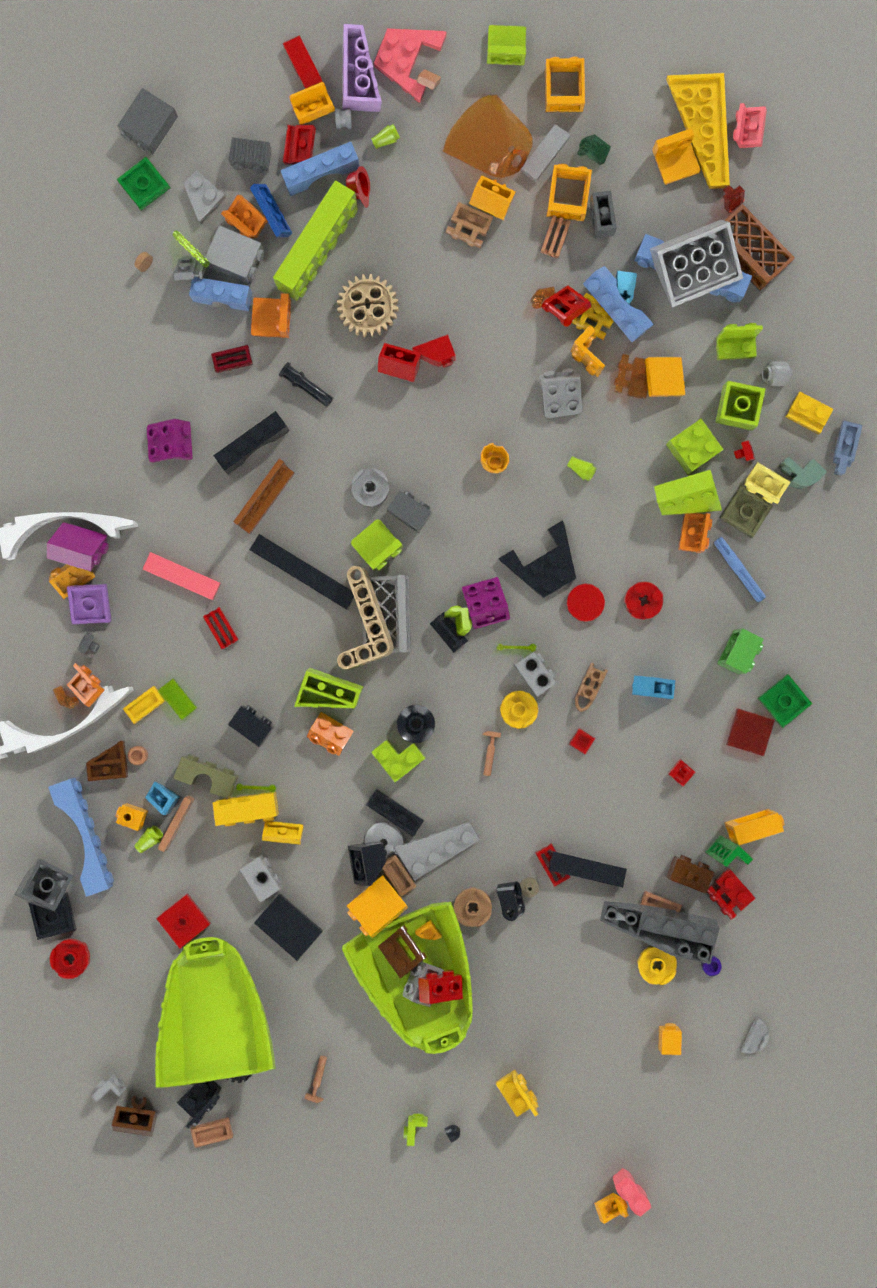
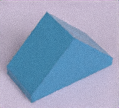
(162, 798)

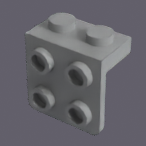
(561, 393)

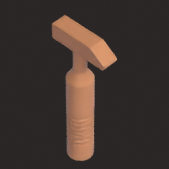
(490, 752)
(317, 1081)

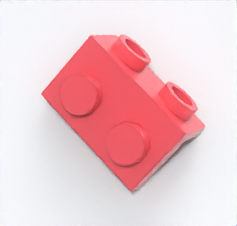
(750, 126)

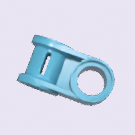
(626, 284)

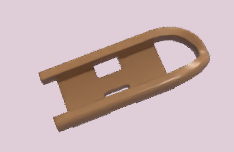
(588, 691)

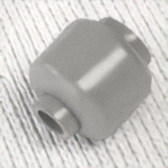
(777, 373)

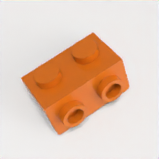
(245, 217)
(694, 532)
(85, 685)
(329, 734)

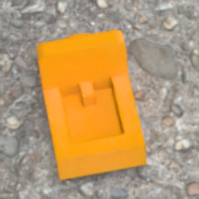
(611, 1207)

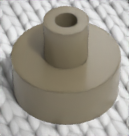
(529, 882)

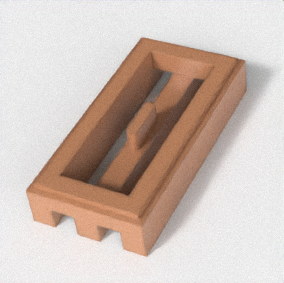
(561, 221)

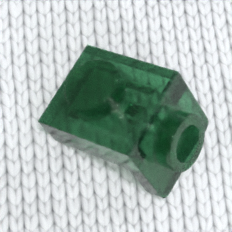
(594, 148)

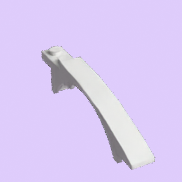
(13, 535)
(17, 739)

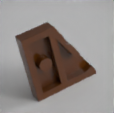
(108, 764)

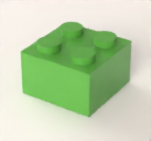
(741, 651)

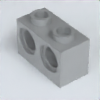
(531, 676)

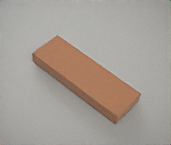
(176, 823)

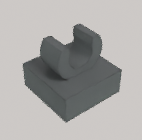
(87, 643)

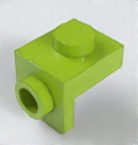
(462, 619)
(414, 1121)

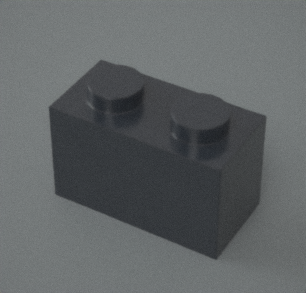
(251, 725)

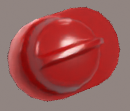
(360, 184)

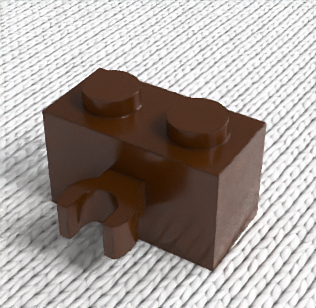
(690, 874)
(134, 1119)

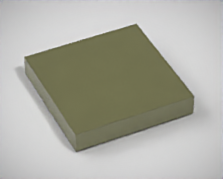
(746, 511)

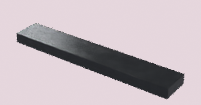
(302, 571)

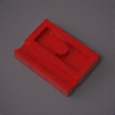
(299, 143)

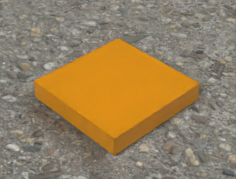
(665, 376)

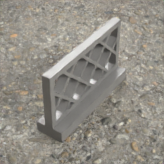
(402, 612)

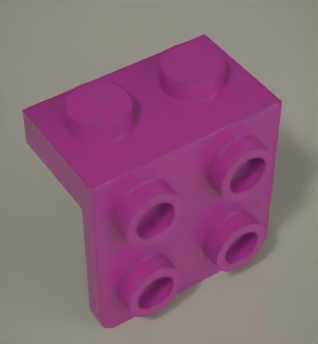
(169, 440)

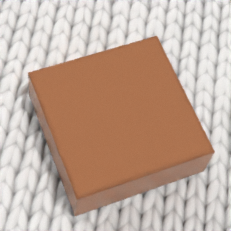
(428, 79)

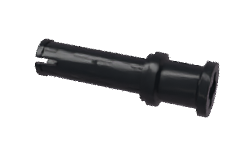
(299, 380)

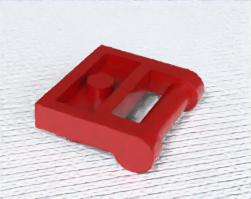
(569, 300)

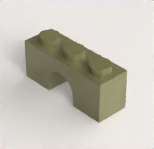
(222, 780)

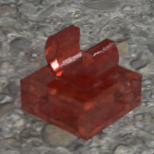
(733, 197)

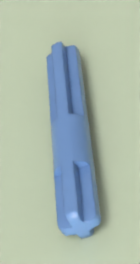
(738, 568)

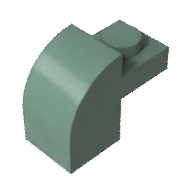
(804, 476)

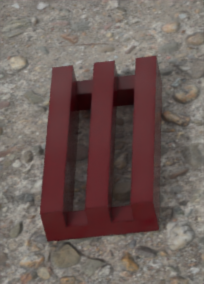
(231, 359)

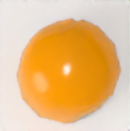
(494, 458)

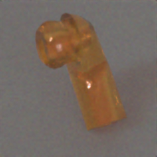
(539, 296)
(63, 700)

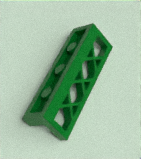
(726, 851)

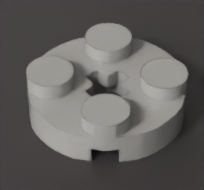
(381, 487)

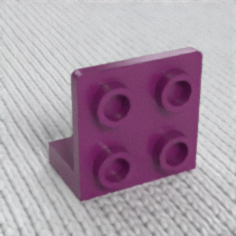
(486, 603)

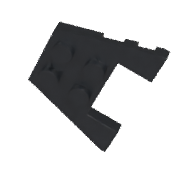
(548, 571)

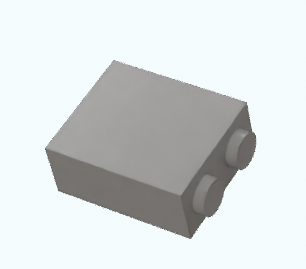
(234, 254)

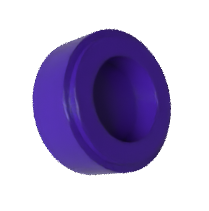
(712, 969)

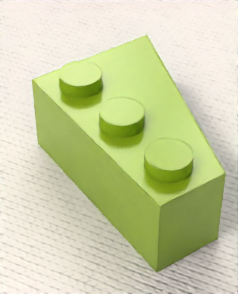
(688, 495)
(326, 690)

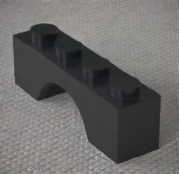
(240, 449)

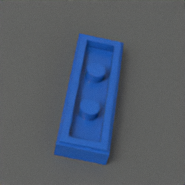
(271, 210)

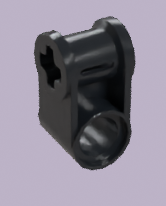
(511, 899)

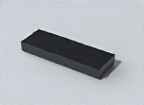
(395, 812)

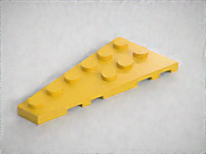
(703, 108)

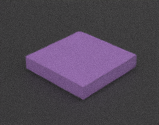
(89, 604)

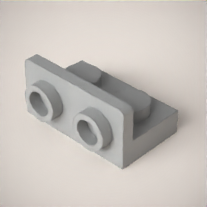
(411, 989)

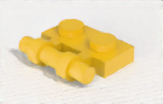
(596, 314)

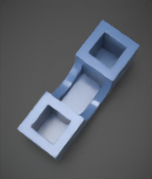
(210, 291)

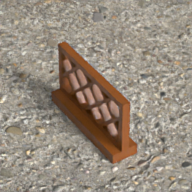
(748, 265)
(264, 496)

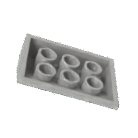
(697, 262)

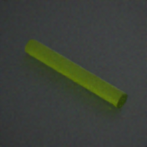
(191, 249)

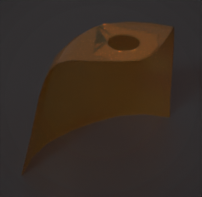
(484, 136)

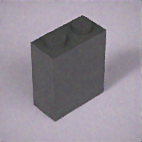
(147, 121)

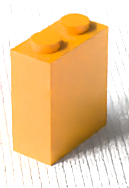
(376, 907)

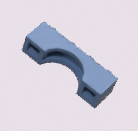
(303, 174)
(604, 290)

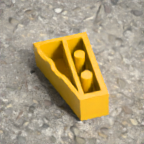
(245, 809)

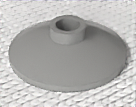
(386, 831)

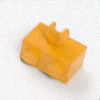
(492, 197)

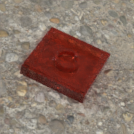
(750, 732)

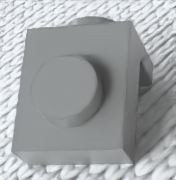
(114, 1083)

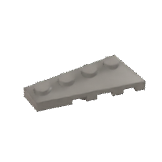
(429, 852)

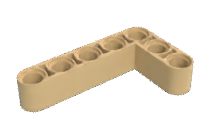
(369, 623)

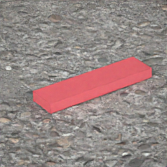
(181, 576)

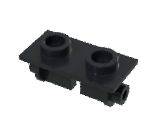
(447, 631)

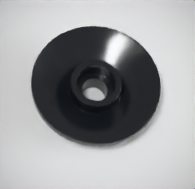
(406, 728)

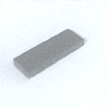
(545, 153)

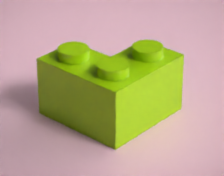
(397, 764)

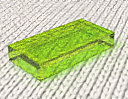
(177, 699)

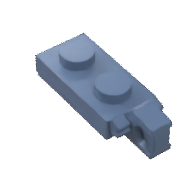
(846, 446)

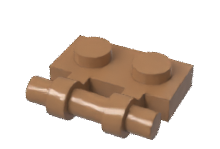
(472, 220)

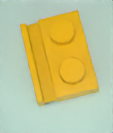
(809, 412)

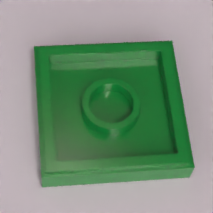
(143, 183)
(784, 700)

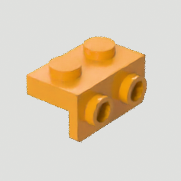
(311, 103)

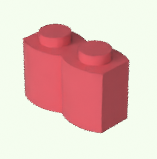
(631, 1192)

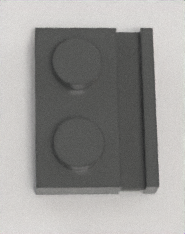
(188, 268)

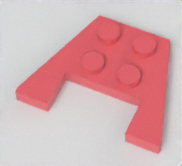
(399, 55)

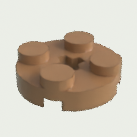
(473, 918)

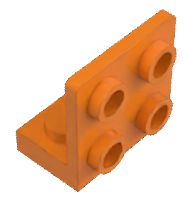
(271, 317)

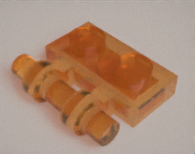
(638, 383)

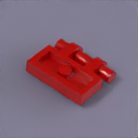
(734, 889)

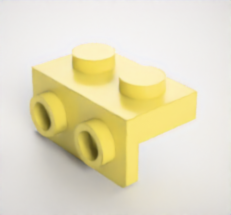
(766, 483)

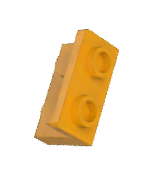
(68, 576)

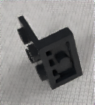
(198, 1100)

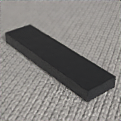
(587, 869)

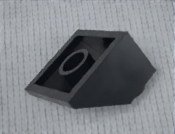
(367, 861)

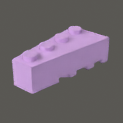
(358, 77)

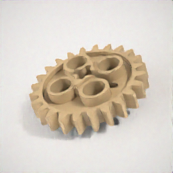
(370, 322)

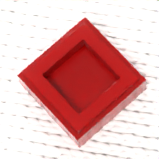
(582, 741)

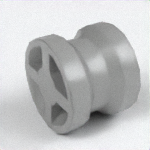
(343, 118)

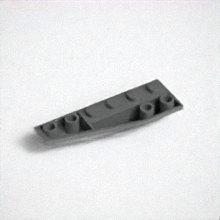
(665, 929)

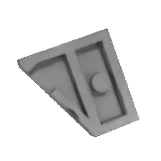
(202, 195)

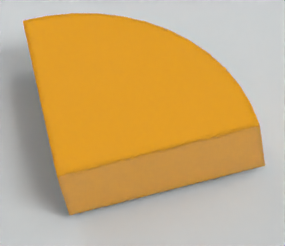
(428, 931)

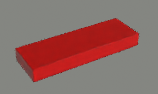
(302, 62)

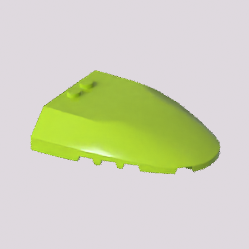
(211, 1018)
(424, 1027)

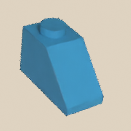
(653, 687)

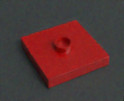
(183, 920)

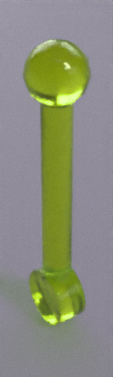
(532, 647)
(271, 788)

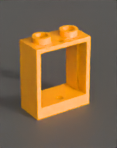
(565, 103)
(567, 211)
(754, 826)

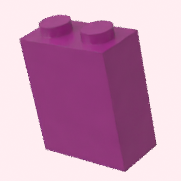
(77, 546)

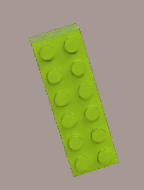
(316, 241)

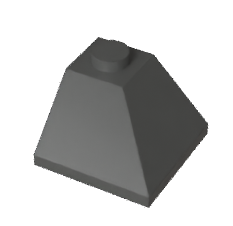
(44, 885)

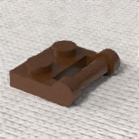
(397, 954)

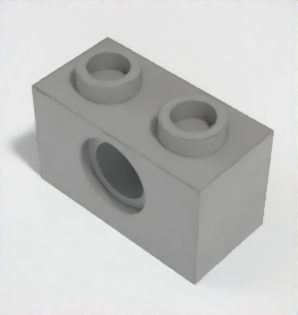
(261, 889)

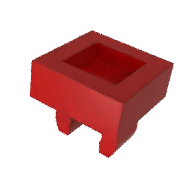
(746, 452)
(681, 773)

